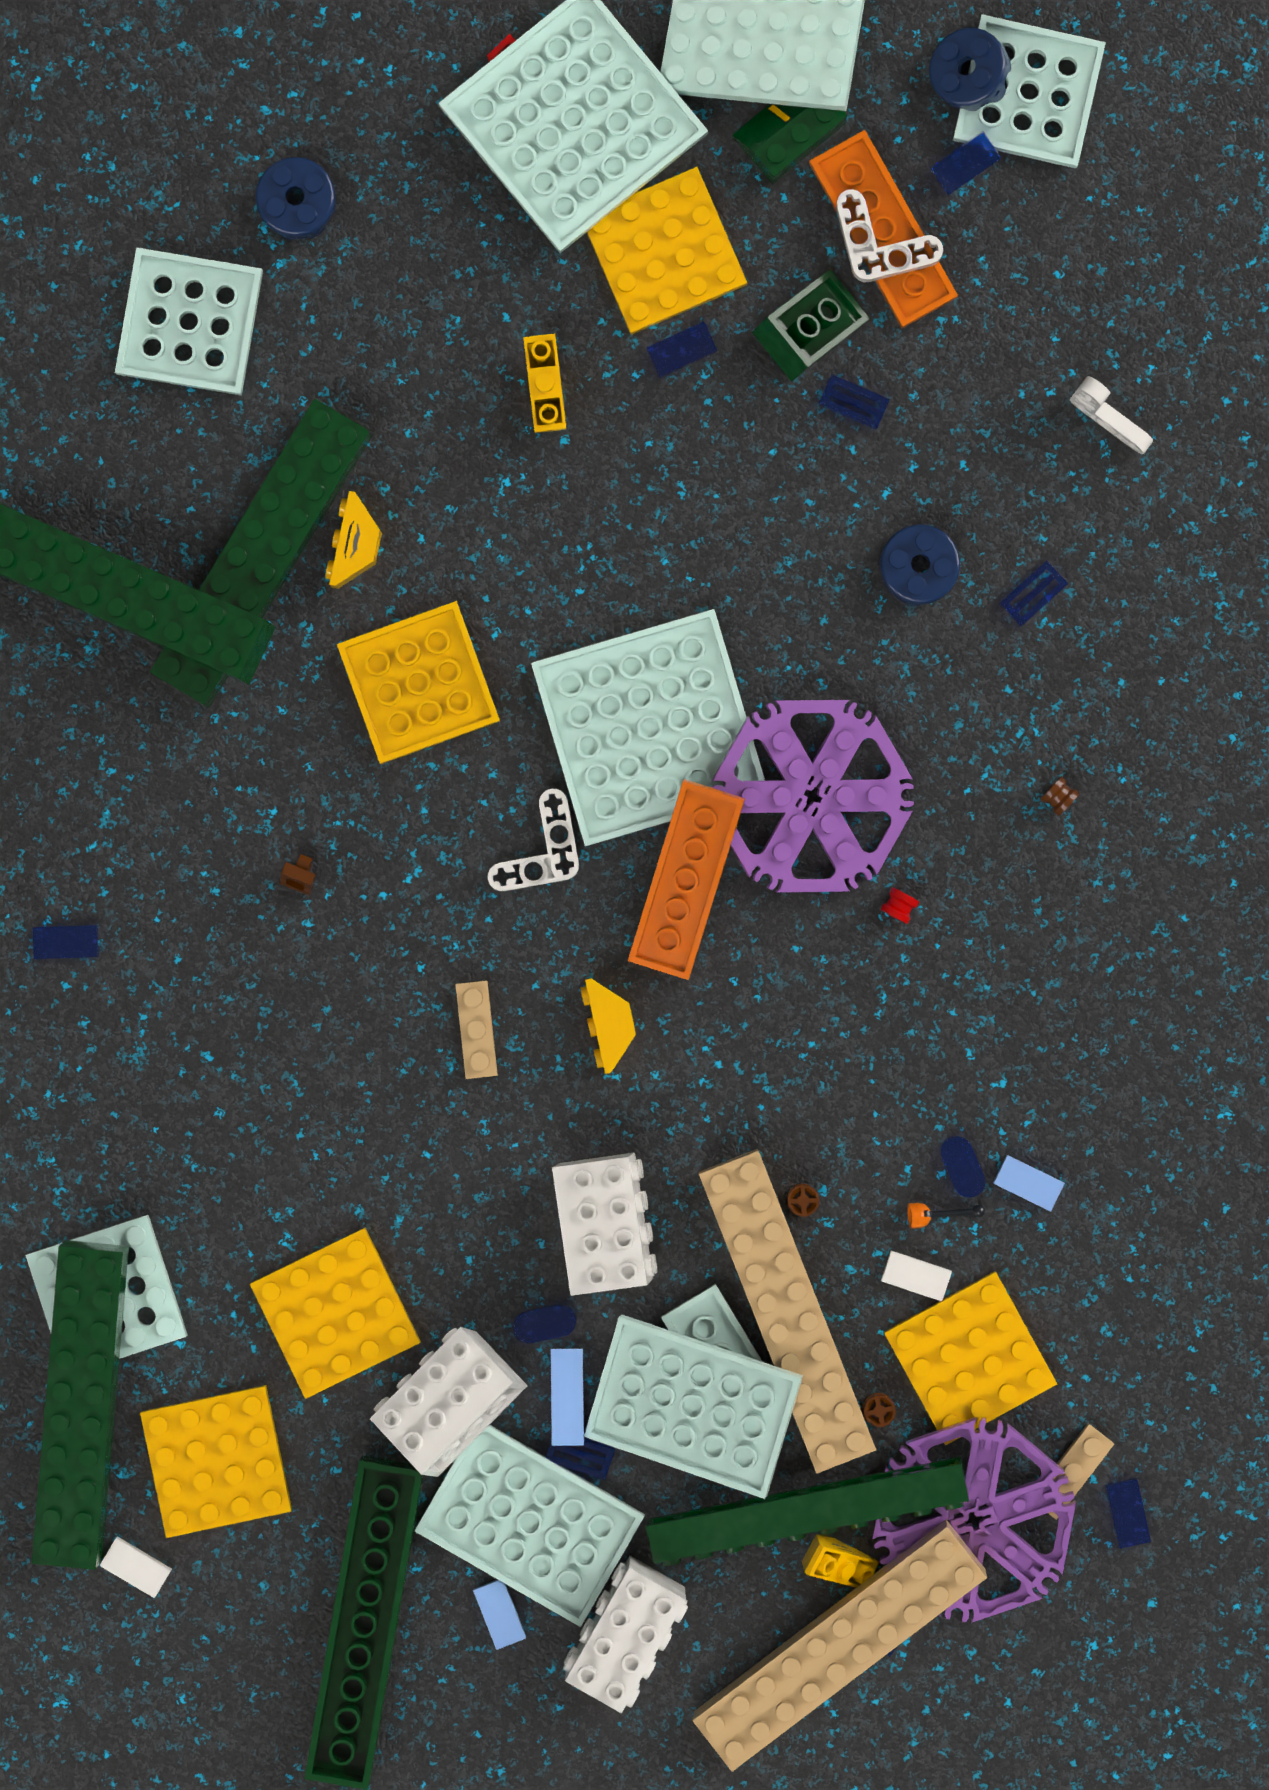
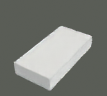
(916, 1275)
(135, 1567)

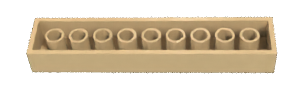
(787, 1309)
(839, 1645)

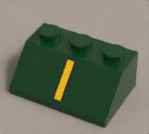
(786, 135)

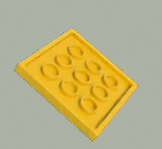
(666, 251)
(418, 682)
(335, 1313)
(970, 1355)
(216, 1461)

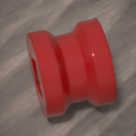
(899, 905)

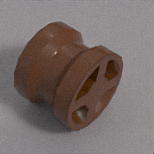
(1059, 796)
(803, 1204)
(880, 1415)

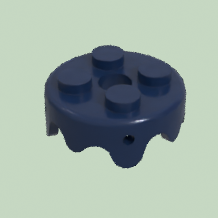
(987, 80)
(300, 220)
(915, 587)

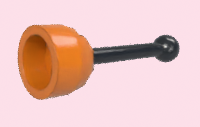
(920, 1215)

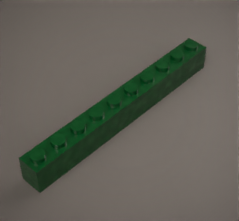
(807, 1511)

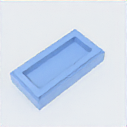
(1028, 1183)
(499, 1613)

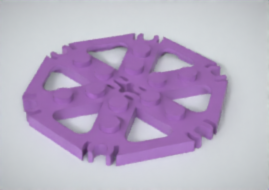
(842, 795)
(1004, 1510)

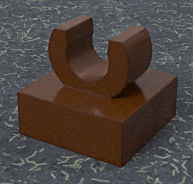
(298, 876)

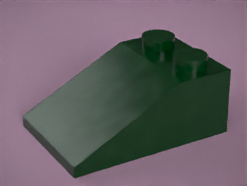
(810, 325)

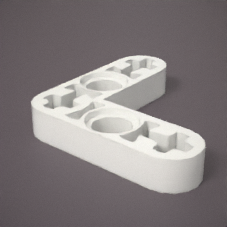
(869, 249)
(1090, 400)
(548, 860)

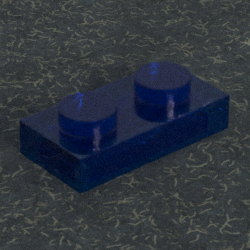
(965, 162)

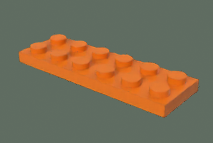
(859, 167)
(686, 879)

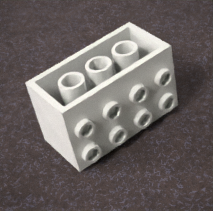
(604, 1223)
(447, 1401)
(625, 1634)

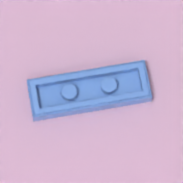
(567, 1397)

